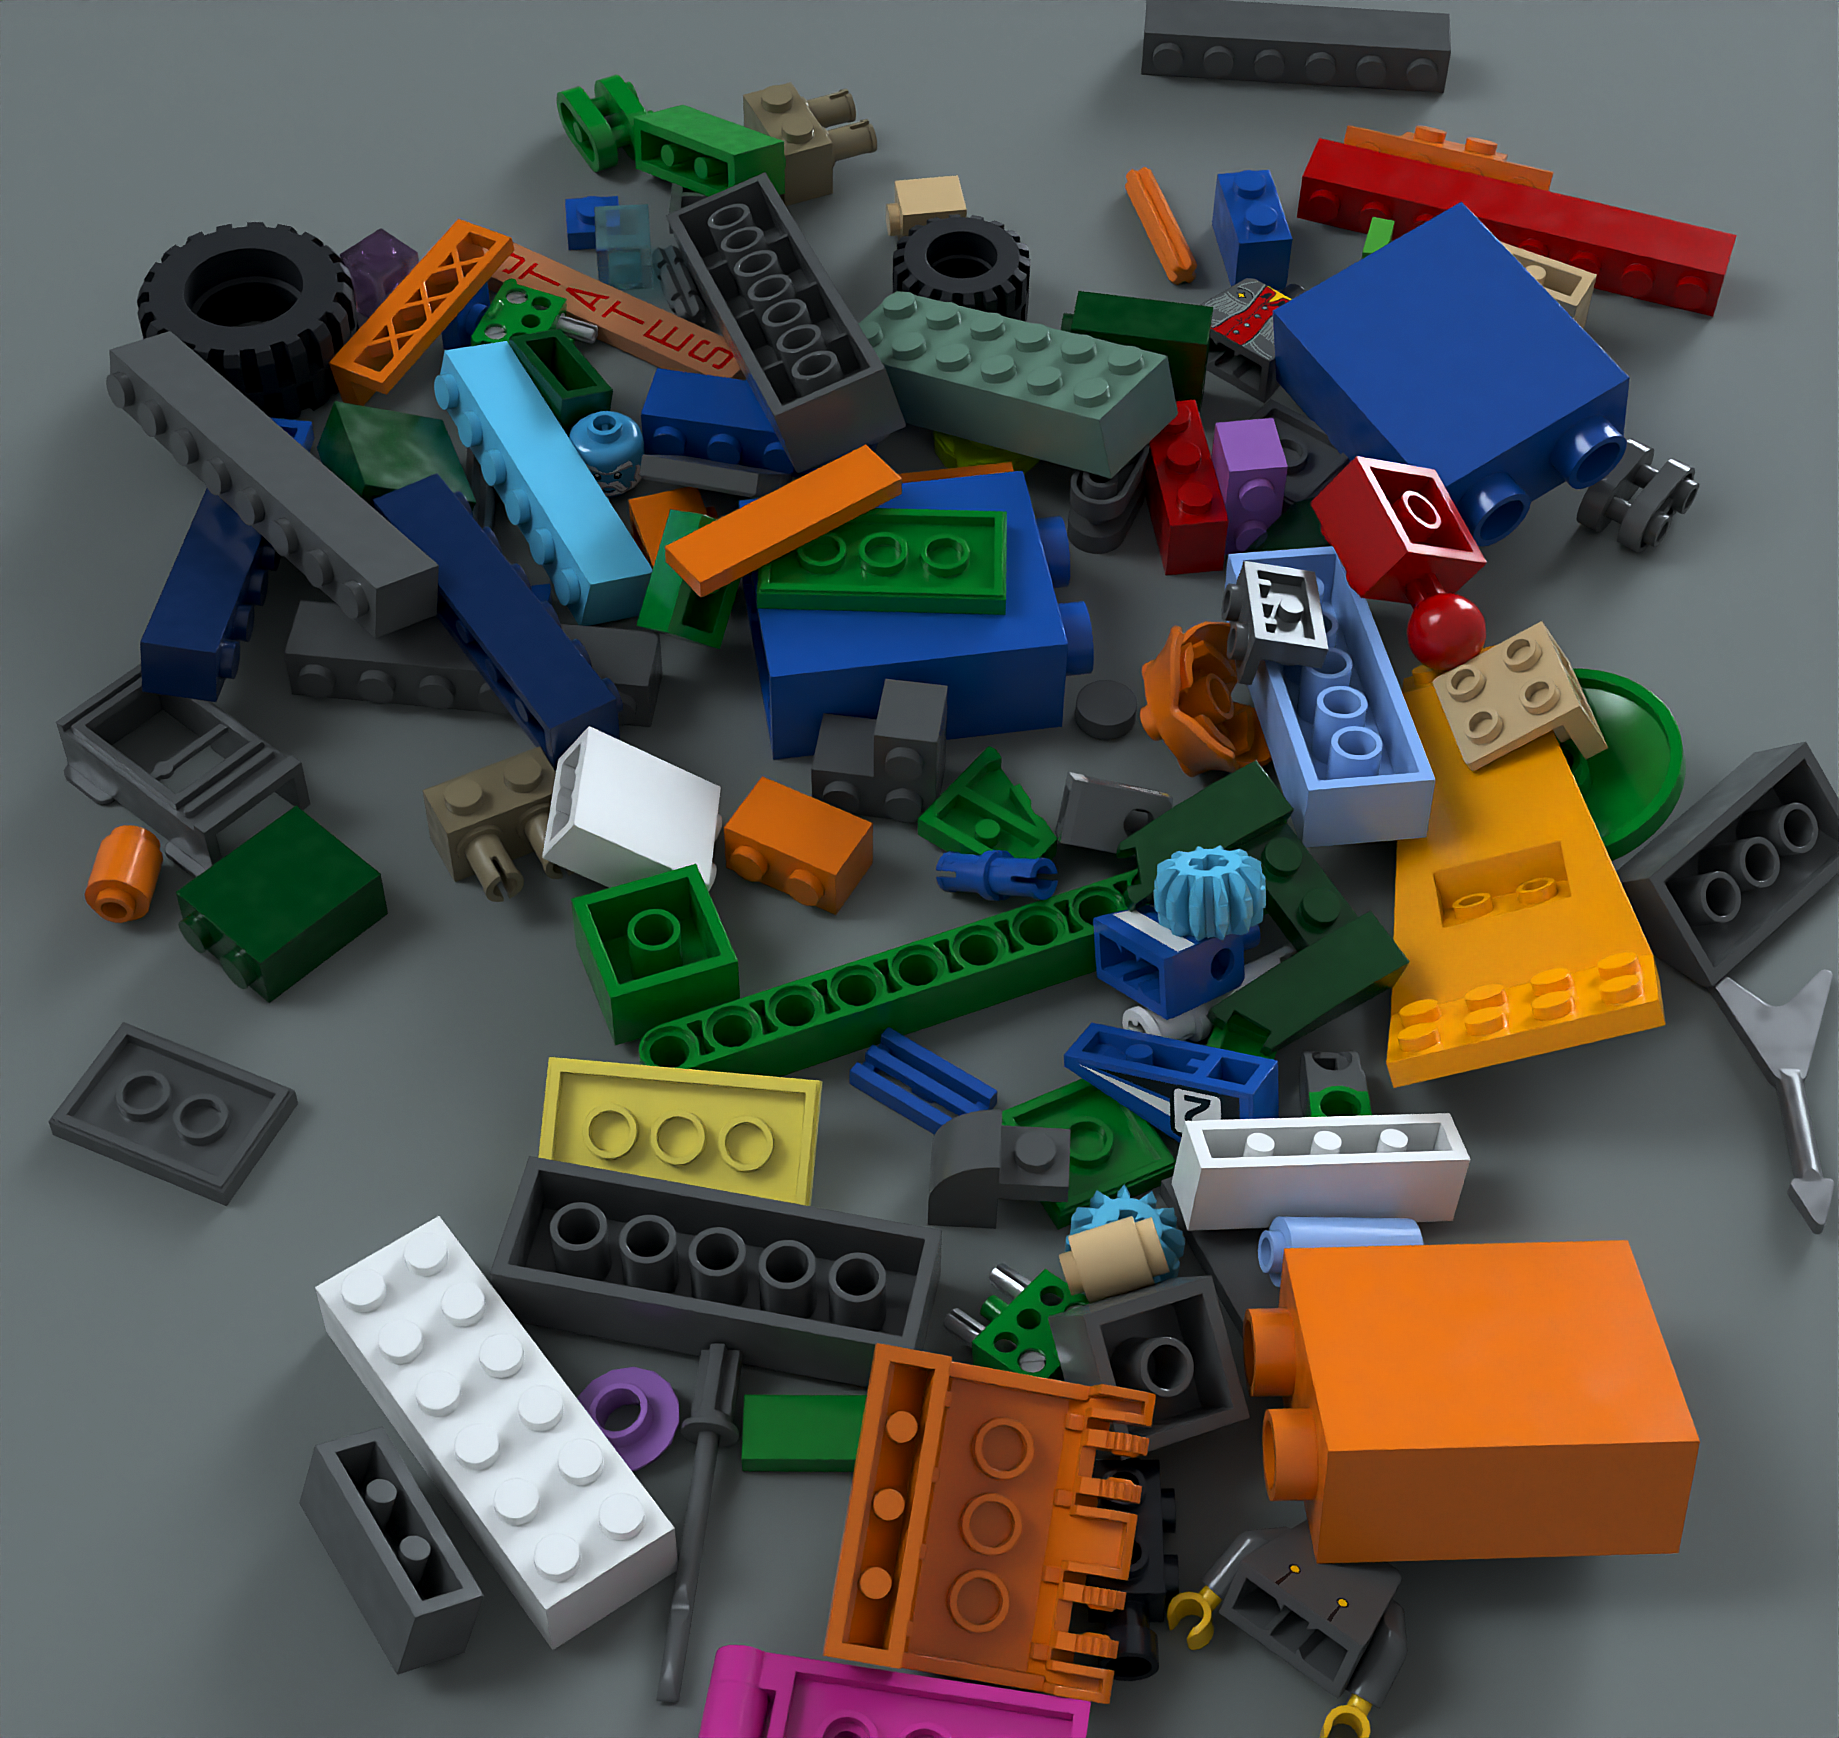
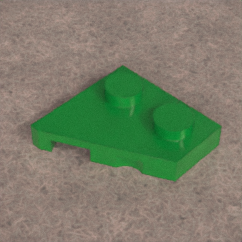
(986, 814)

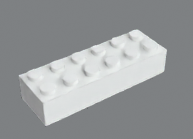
(498, 1432)

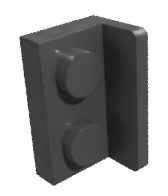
(1273, 618)

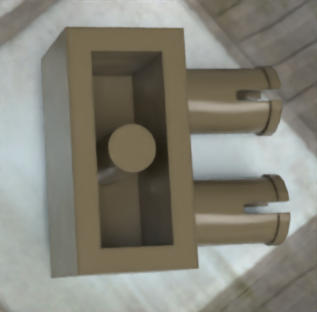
(807, 144)
(493, 818)

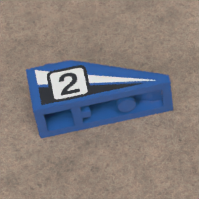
(1174, 1079)

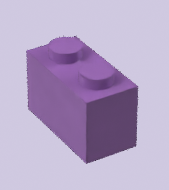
(1250, 478)

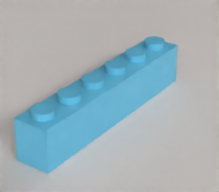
(543, 483)

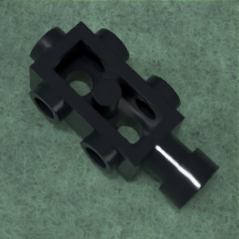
(1150, 1578)

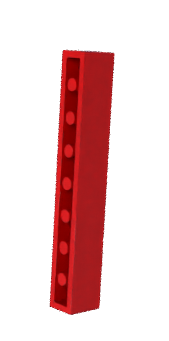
(1625, 248)

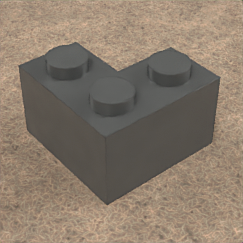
(886, 763)

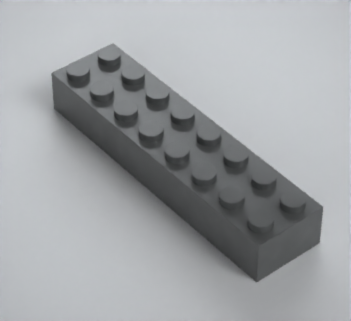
(786, 324)

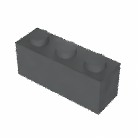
(390, 1550)

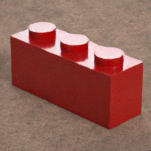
(1185, 496)

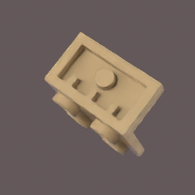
(1516, 697)

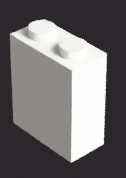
(628, 814)

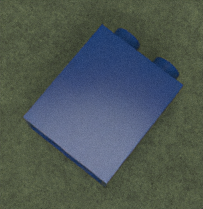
(1457, 367)
(998, 668)

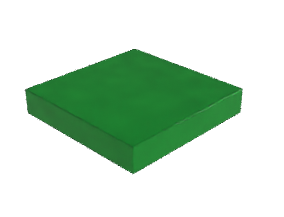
(1106, 1145)

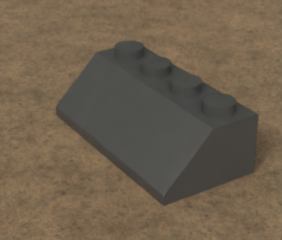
(1736, 863)

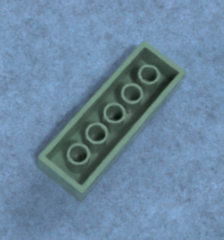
(1021, 383)

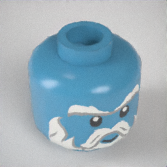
(611, 450)

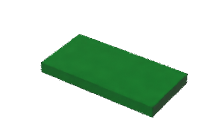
(896, 565)

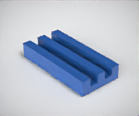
(928, 1077)

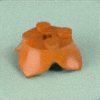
(1193, 705)

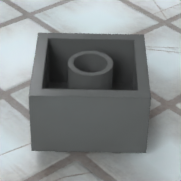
(1160, 1343)

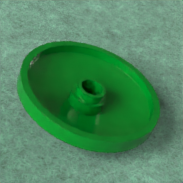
(1641, 772)

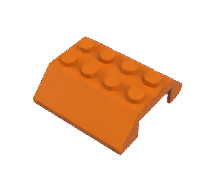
(982, 1524)

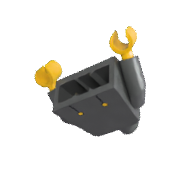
(1320, 1618)

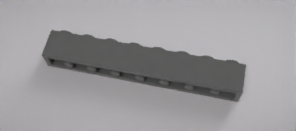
(274, 484)

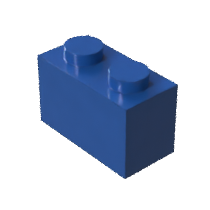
(1251, 228)

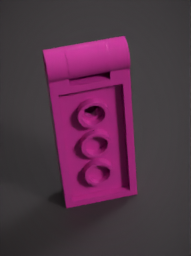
(810, 1698)

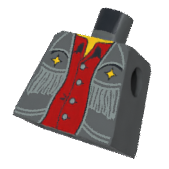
(1244, 336)

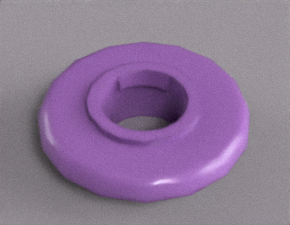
(657, 1420)

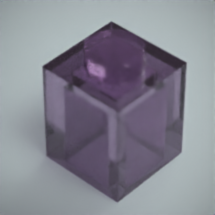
(377, 268)

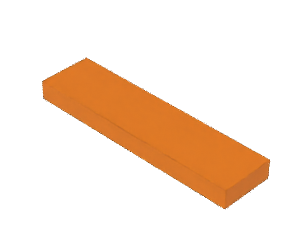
(783, 520)

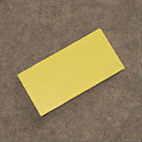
(685, 1126)

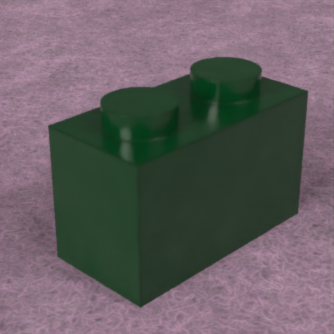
(562, 376)

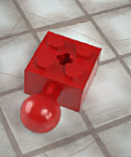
(1407, 547)

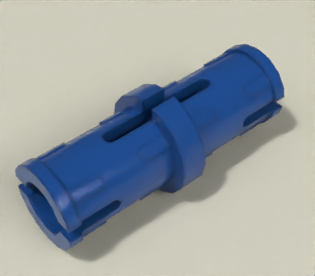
(997, 875)

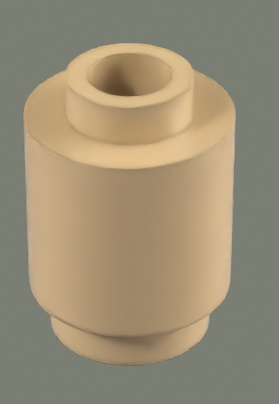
(1113, 1259)

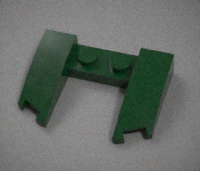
(1339, 955)

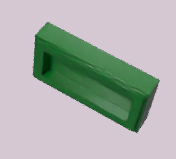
(801, 1432)

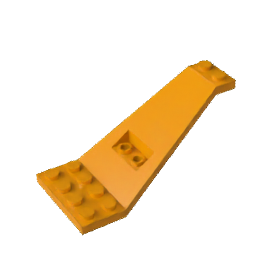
(1508, 914)

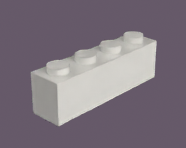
(1319, 1167)

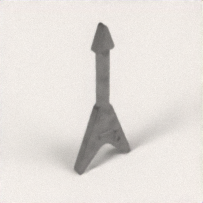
(1782, 1046)

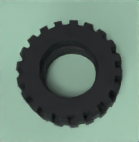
(256, 277)

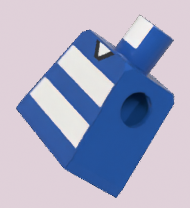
(1163, 969)

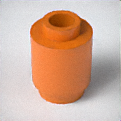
(124, 874)

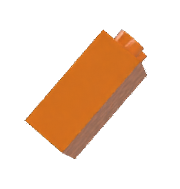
(1472, 1402)

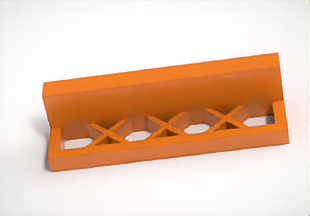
(418, 311)

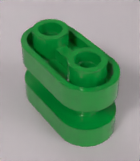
(601, 123)

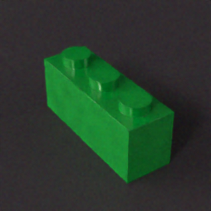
(705, 151)

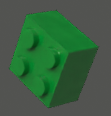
(654, 951)

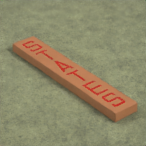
(622, 318)

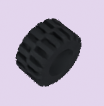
(965, 264)

